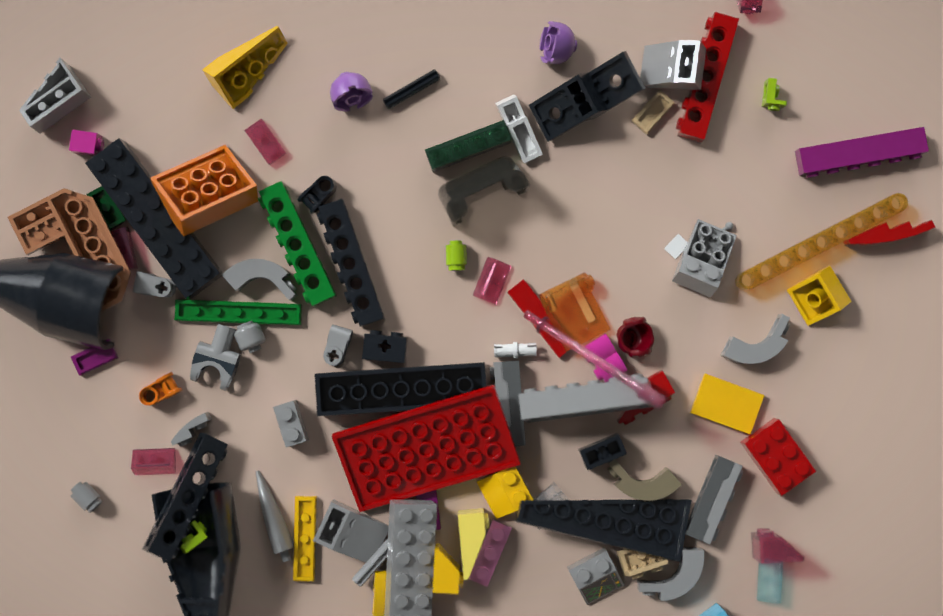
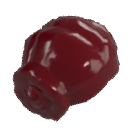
(635, 337)

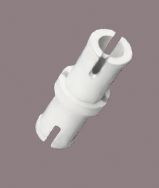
(515, 350)

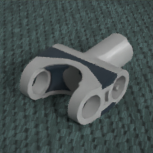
(217, 355)

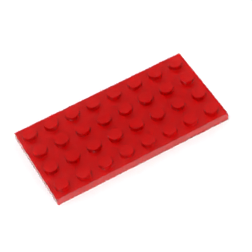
(426, 448)

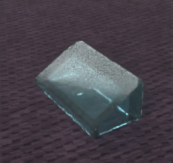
(769, 582)

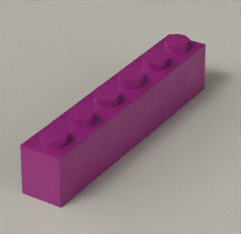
(861, 151)

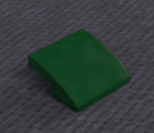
(107, 207)

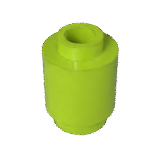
(456, 256)

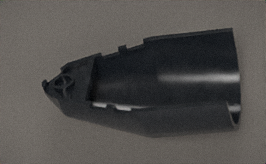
(58, 295)
(208, 570)

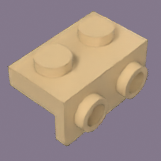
(636, 563)

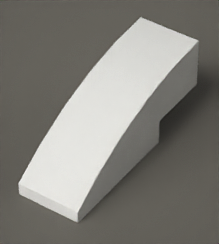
(519, 128)

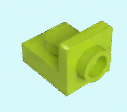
(771, 92)
(191, 541)

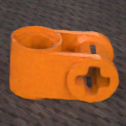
(163, 388)

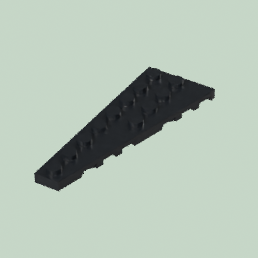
(634, 525)

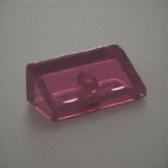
(123, 239)
(491, 280)
(153, 461)

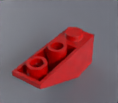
(660, 384)

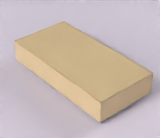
(652, 112)

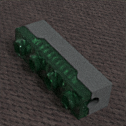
(468, 146)

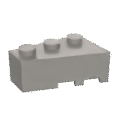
(54, 98)

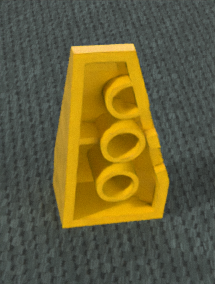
(240, 69)

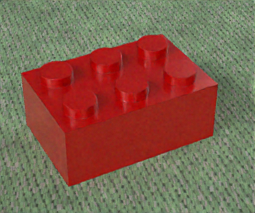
(778, 456)

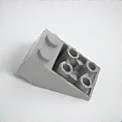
(673, 65)
(704, 258)
(350, 532)

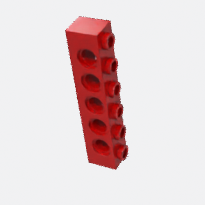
(727, 27)

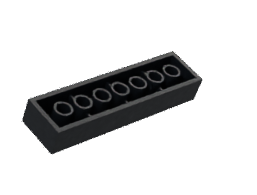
(135, 196)
(394, 387)

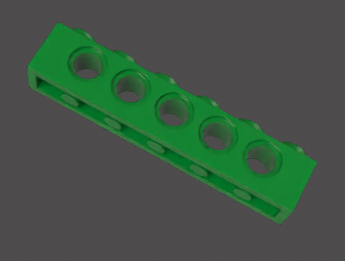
(279, 193)

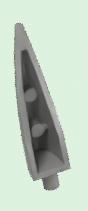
(274, 521)

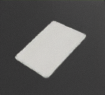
(676, 246)

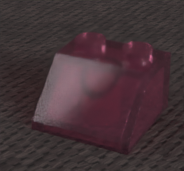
(772, 548)

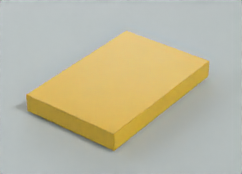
(727, 403)

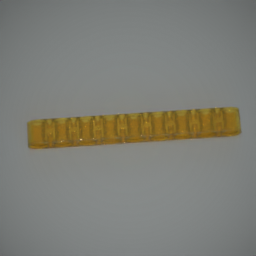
(830, 237)

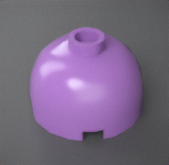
(557, 43)
(350, 90)

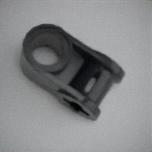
(316, 194)

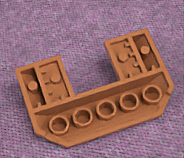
(83, 226)

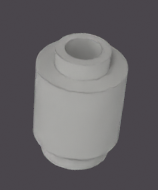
(86, 497)

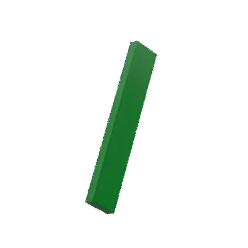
(238, 312)

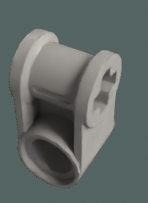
(151, 285)
(338, 341)

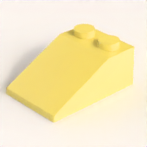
(472, 533)

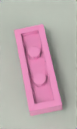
(490, 552)

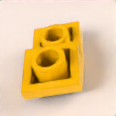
(379, 590)

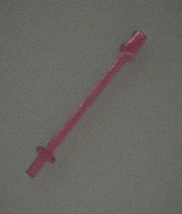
(643, 390)

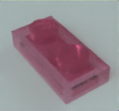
(265, 141)

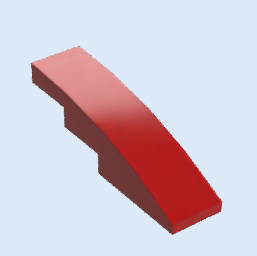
(883, 234)

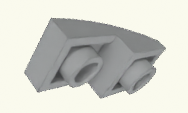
(186, 433)

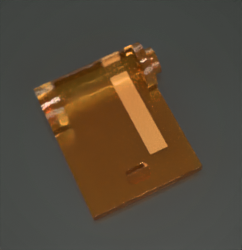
(574, 308)

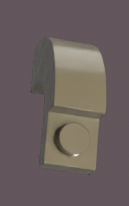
(652, 489)

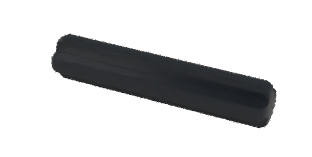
(411, 89)

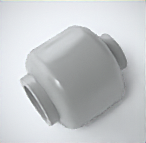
(249, 336)

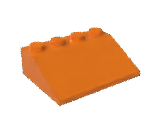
(205, 189)

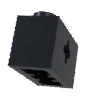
(373, 352)
(602, 451)

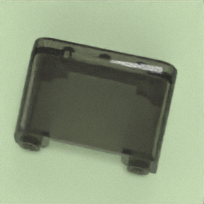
(500, 170)

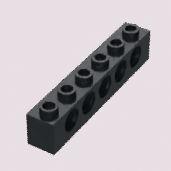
(338, 210)
(155, 542)

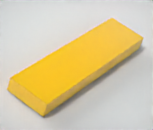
(303, 538)

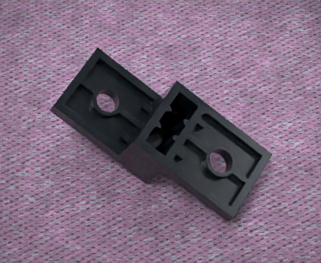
(586, 96)

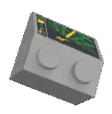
(595, 575)

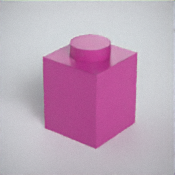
(86, 142)

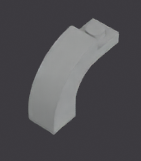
(251, 269)
(756, 353)
(681, 581)

